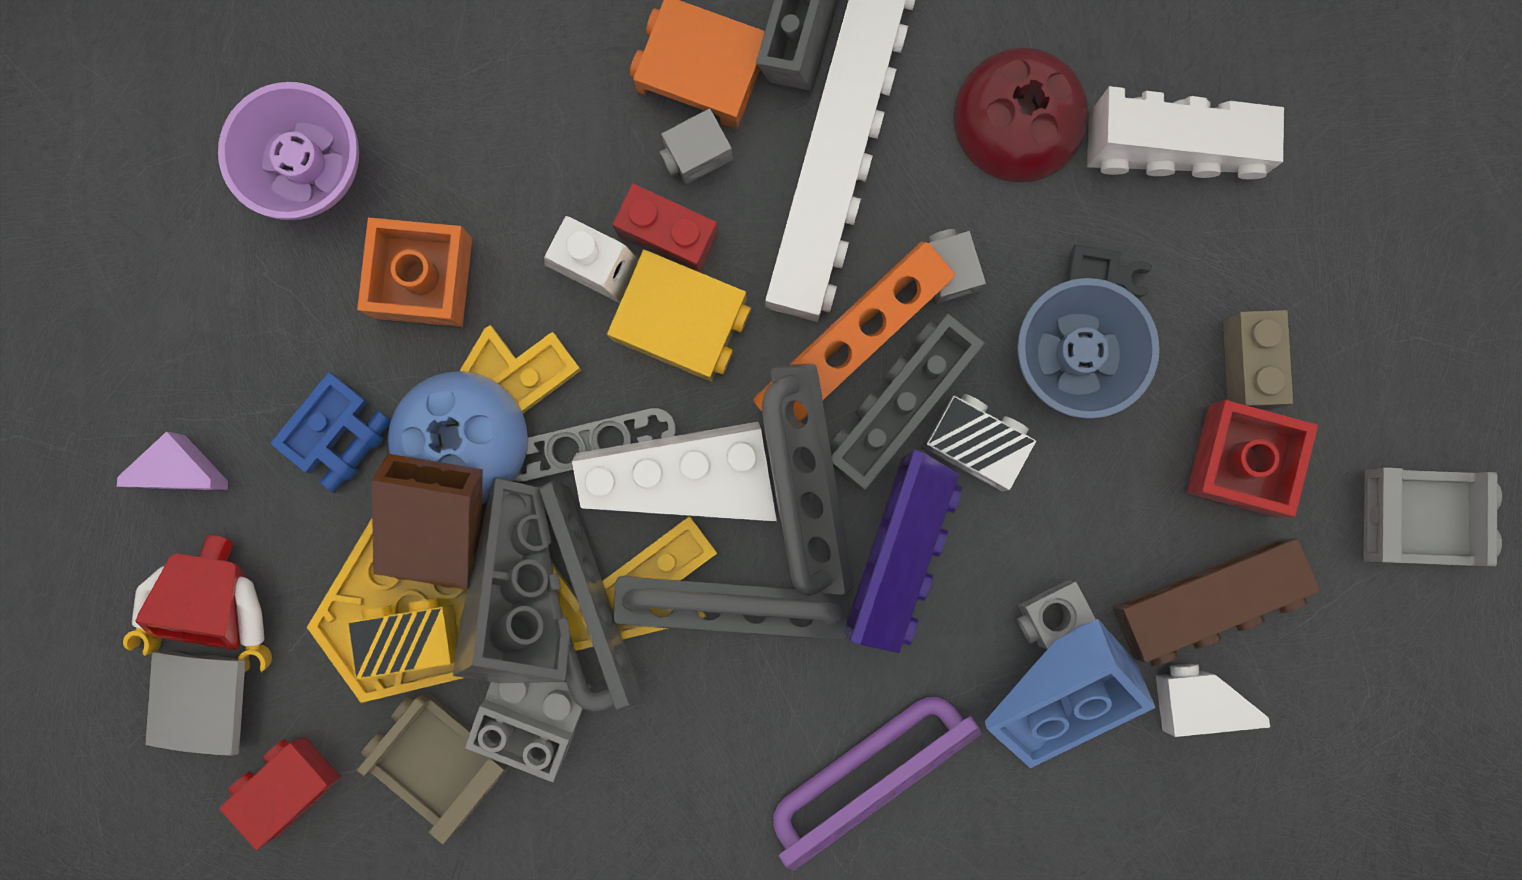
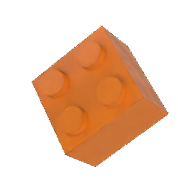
(415, 272)

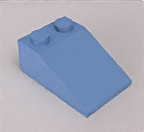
(1070, 696)

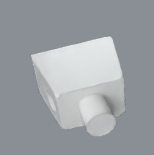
(591, 259)

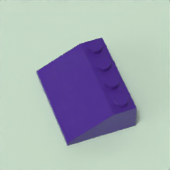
(902, 553)

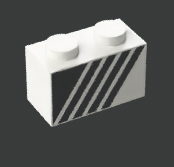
(980, 442)

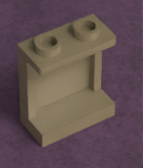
(428, 764)

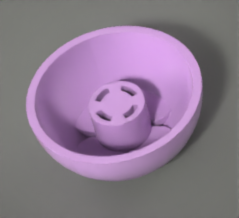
(277, 132)

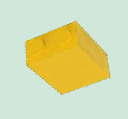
(679, 316)

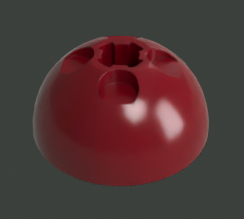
(1009, 134)

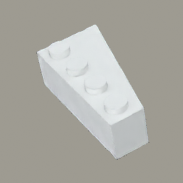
(1183, 136)
(686, 474)

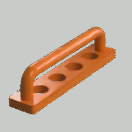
(930, 275)

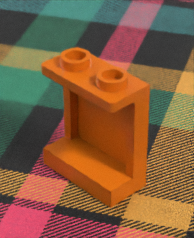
(699, 60)

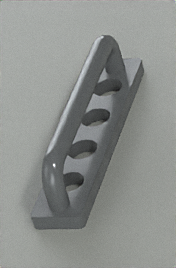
(795, 480)
(637, 595)
(615, 663)

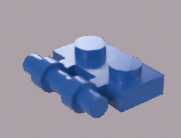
(320, 424)

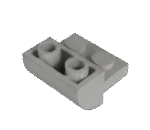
(526, 726)

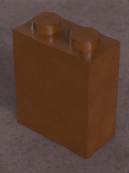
(426, 520)

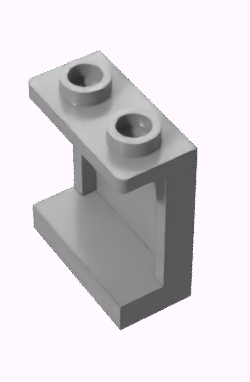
(1431, 517)

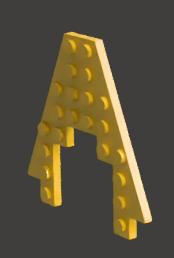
(357, 588)

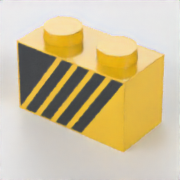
(403, 641)

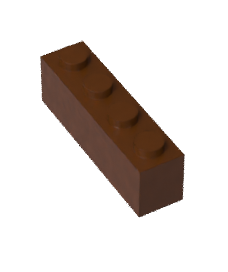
(1217, 600)

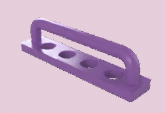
(802, 849)

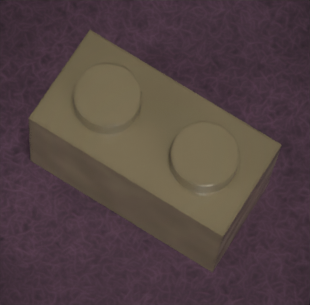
(1258, 359)

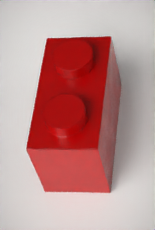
(665, 228)
(279, 792)

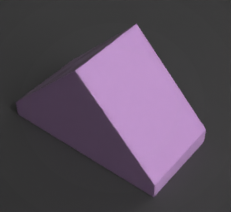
(172, 464)

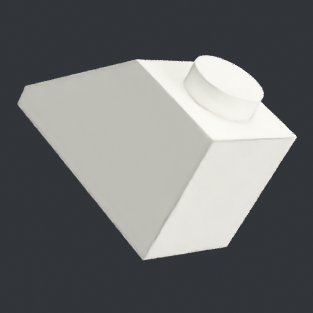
(1203, 704)

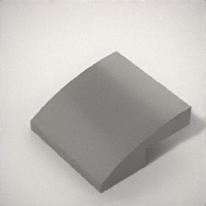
(195, 703)

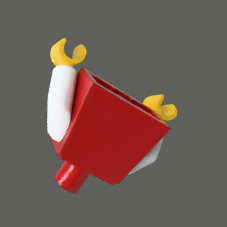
(200, 603)

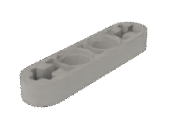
(587, 439)

